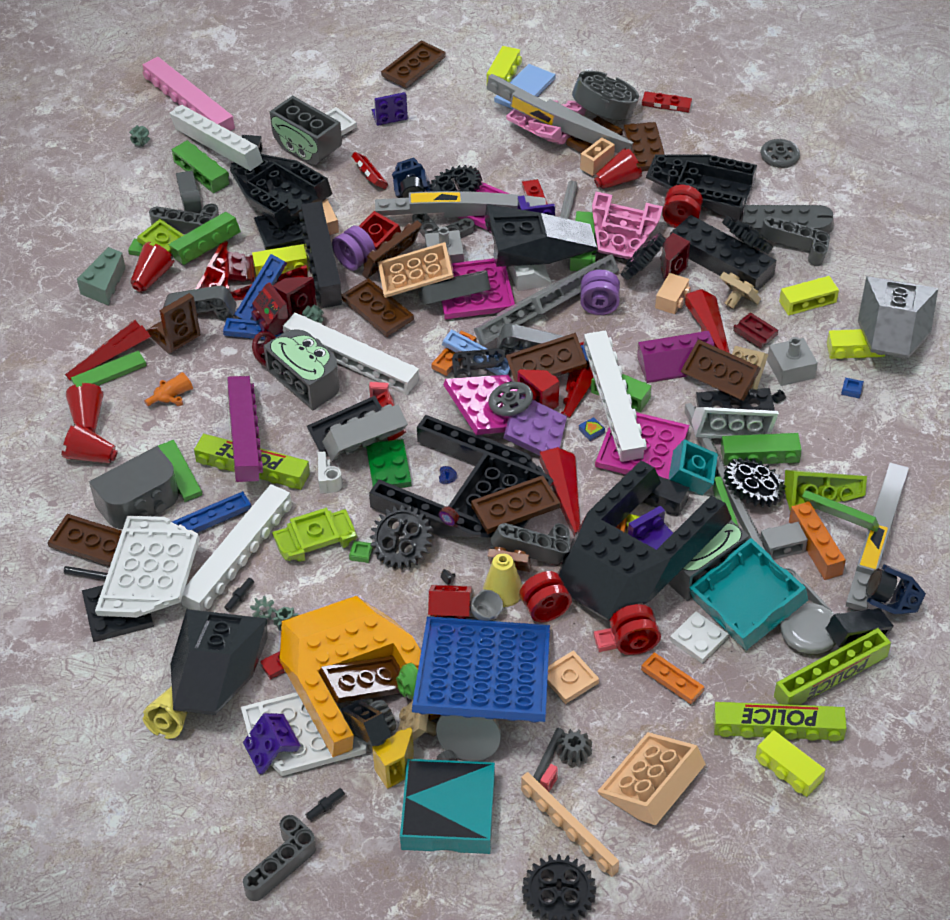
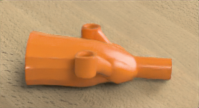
(170, 389)

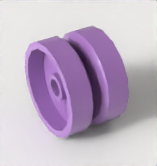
(352, 247)
(600, 292)

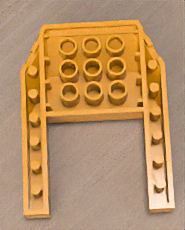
(338, 635)

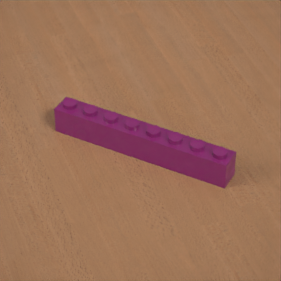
(244, 429)

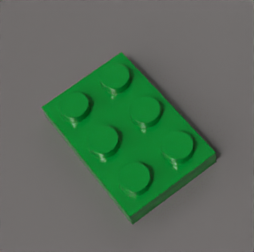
(389, 463)

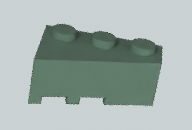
(102, 276)

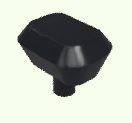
(778, 396)
(447, 577)

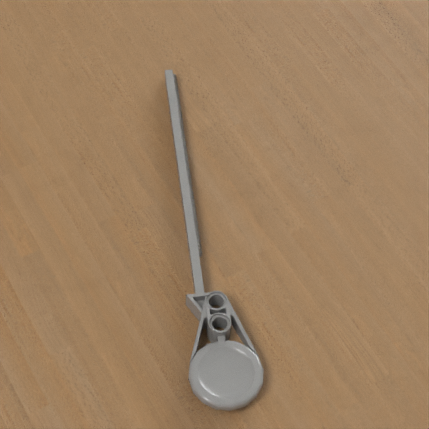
(806, 626)

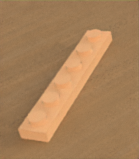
(574, 829)

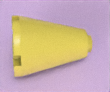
(504, 579)
(161, 717)

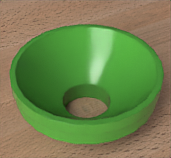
(407, 680)

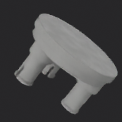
(469, 737)

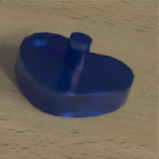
(447, 475)

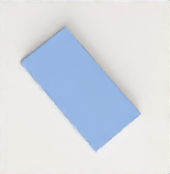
(530, 79)

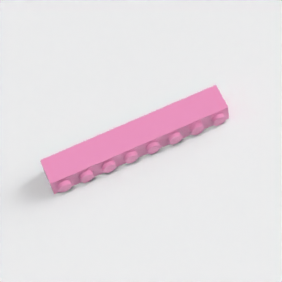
(185, 93)

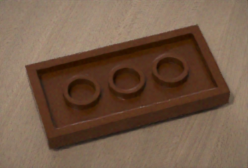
(413, 64)
(645, 142)
(392, 248)
(380, 312)
(554, 356)
(720, 370)
(515, 504)
(85, 539)
(361, 679)

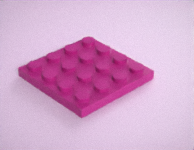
(484, 302)
(472, 399)
(661, 439)

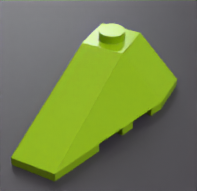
(828, 485)

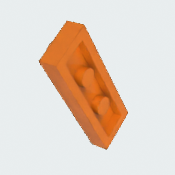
(443, 362)
(672, 678)

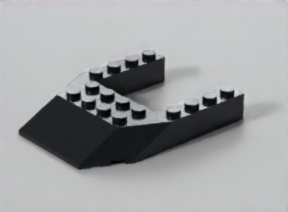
(495, 470)
(616, 570)

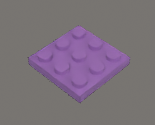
(536, 428)

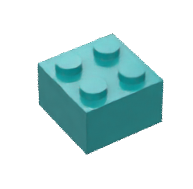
(693, 467)

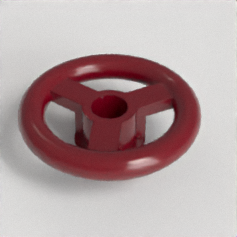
(258, 349)

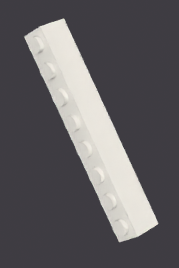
(216, 137)
(359, 355)
(614, 396)
(236, 549)

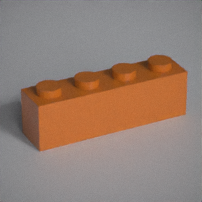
(819, 542)

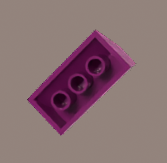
(665, 357)

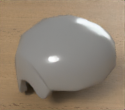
(486, 605)

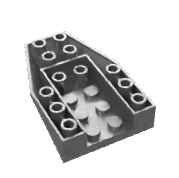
(896, 316)

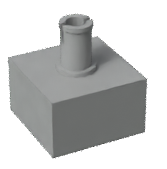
(452, 241)
(792, 361)

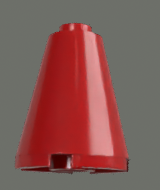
(618, 170)
(150, 266)
(85, 404)
(87, 446)

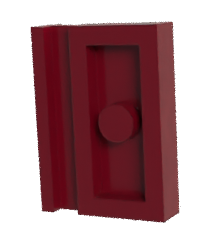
(240, 267)
(755, 330)

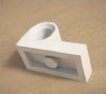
(328, 476)

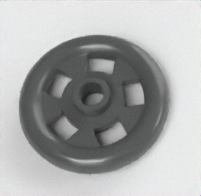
(780, 152)
(510, 399)

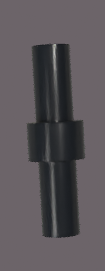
(239, 594)
(325, 804)

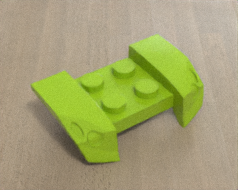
(314, 532)

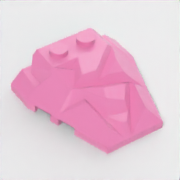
(548, 132)
(622, 228)

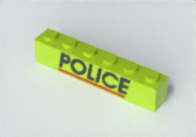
(276, 466)
(832, 669)
(787, 720)

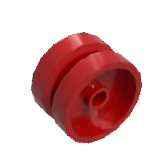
(681, 203)
(545, 596)
(635, 629)

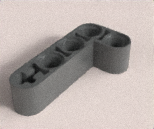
(188, 192)
(184, 220)
(798, 237)
(455, 287)
(209, 299)
(519, 337)
(539, 546)
(258, 881)

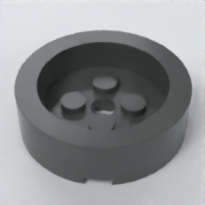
(605, 95)

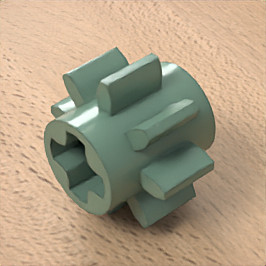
(139, 135)
(314, 313)
(265, 603)
(283, 614)

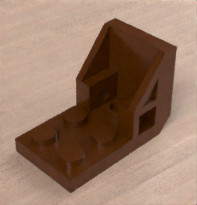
(177, 324)

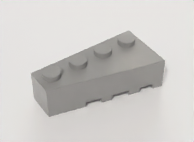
(364, 431)

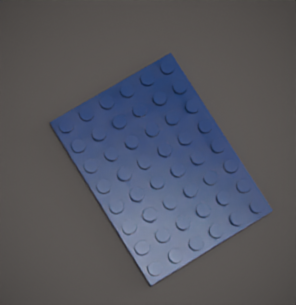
(483, 669)

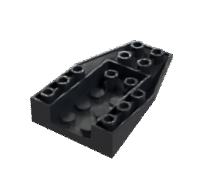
(720, 180)
(281, 187)
(535, 237)
(214, 659)

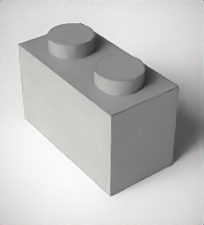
(784, 540)

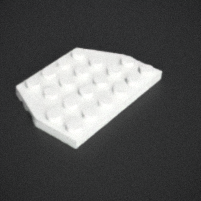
(148, 567)
(313, 749)

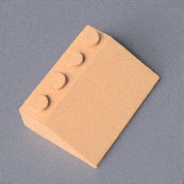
(415, 269)
(653, 777)

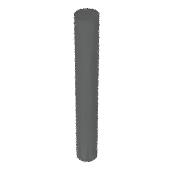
(547, 755)

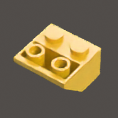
(392, 757)

